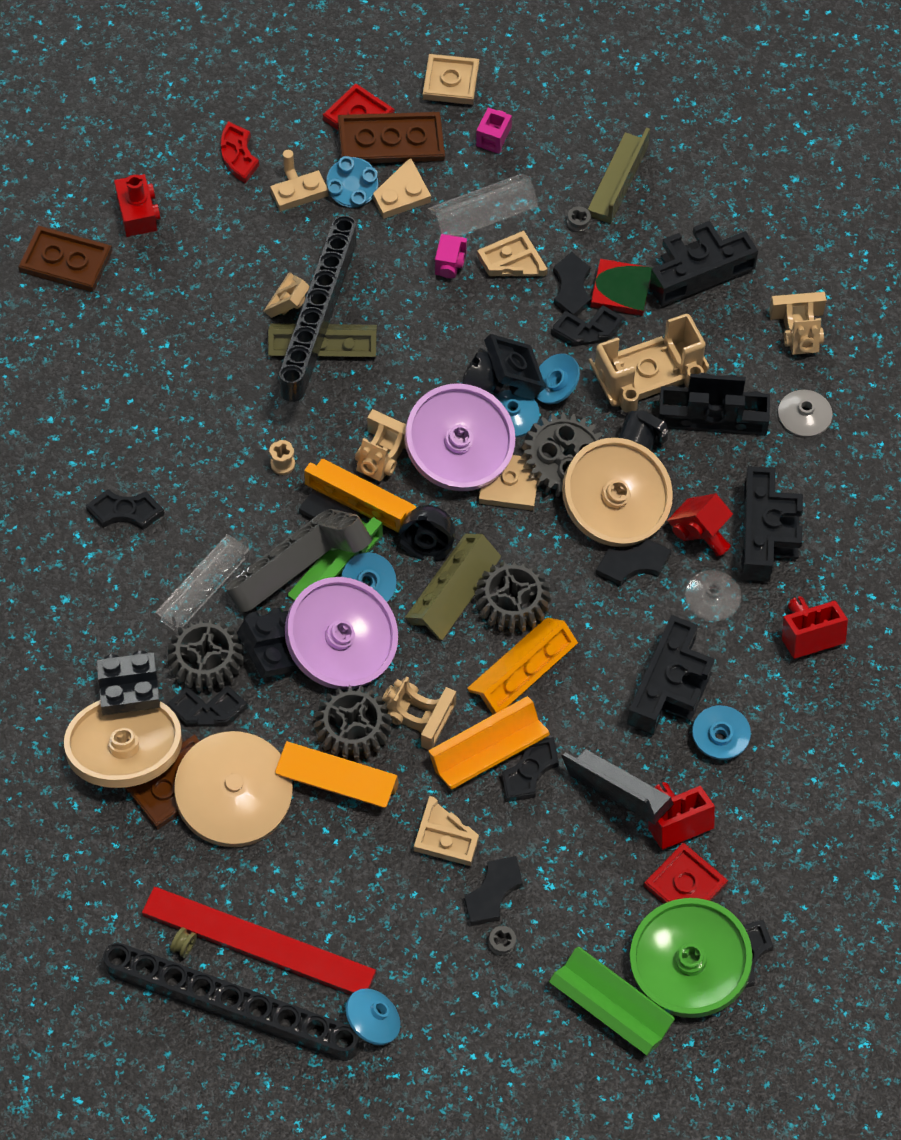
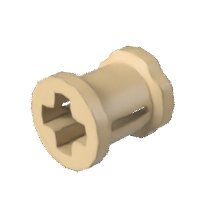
(282, 457)

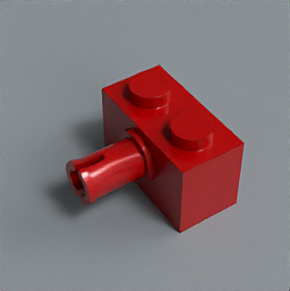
(136, 205)
(701, 519)
(813, 628)
(688, 817)

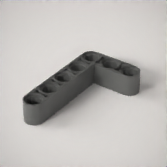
(297, 552)

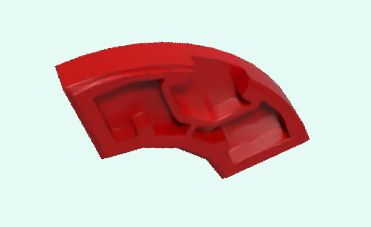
(235, 152)

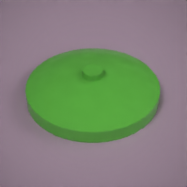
(691, 957)

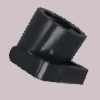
(644, 429)

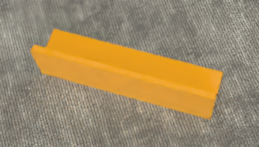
(357, 493)
(524, 664)
(488, 743)
(337, 775)

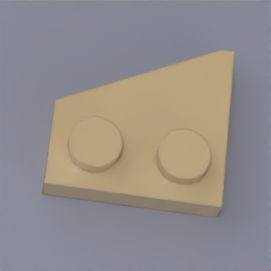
(401, 191)
(512, 257)
(288, 296)
(445, 836)

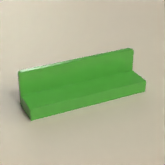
(333, 561)
(613, 1001)

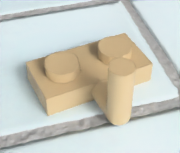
(297, 189)

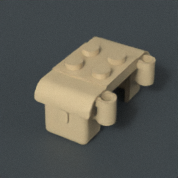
(649, 365)

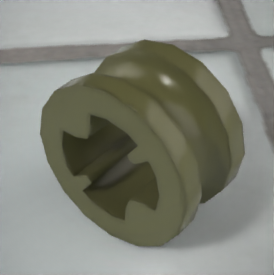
(183, 942)

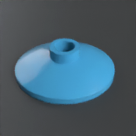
(560, 378)
(525, 414)
(374, 567)
(723, 721)
(372, 1016)

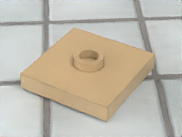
(451, 79)
(512, 487)

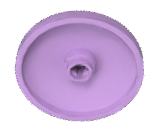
(459, 437)
(341, 633)

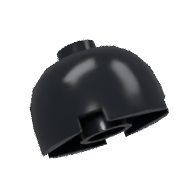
(482, 374)
(427, 532)

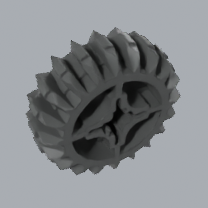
(524, 585)
(226, 661)
(336, 710)

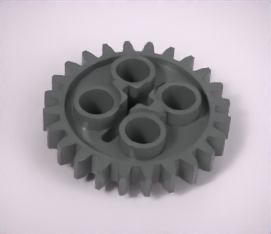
(550, 470)

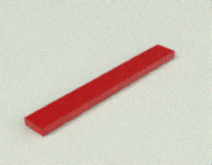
(258, 942)

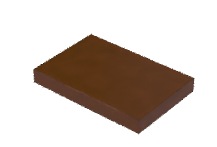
(65, 258)
(157, 796)

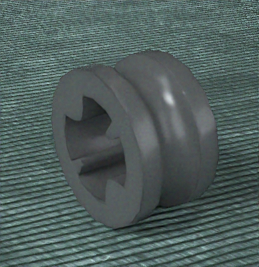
(576, 225)
(504, 931)

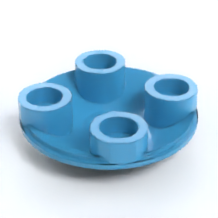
(352, 182)

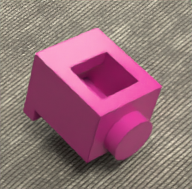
(493, 130)
(450, 255)

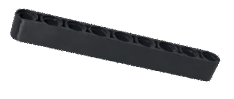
(317, 309)
(241, 1011)

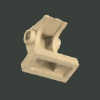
(798, 311)
(374, 456)
(436, 711)

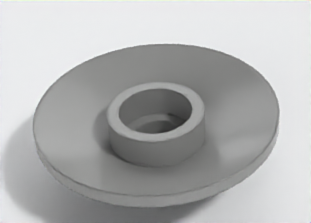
(804, 422)

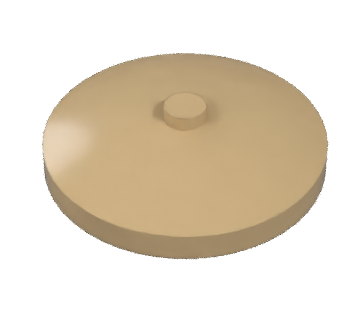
(617, 492)
(122, 747)
(231, 789)

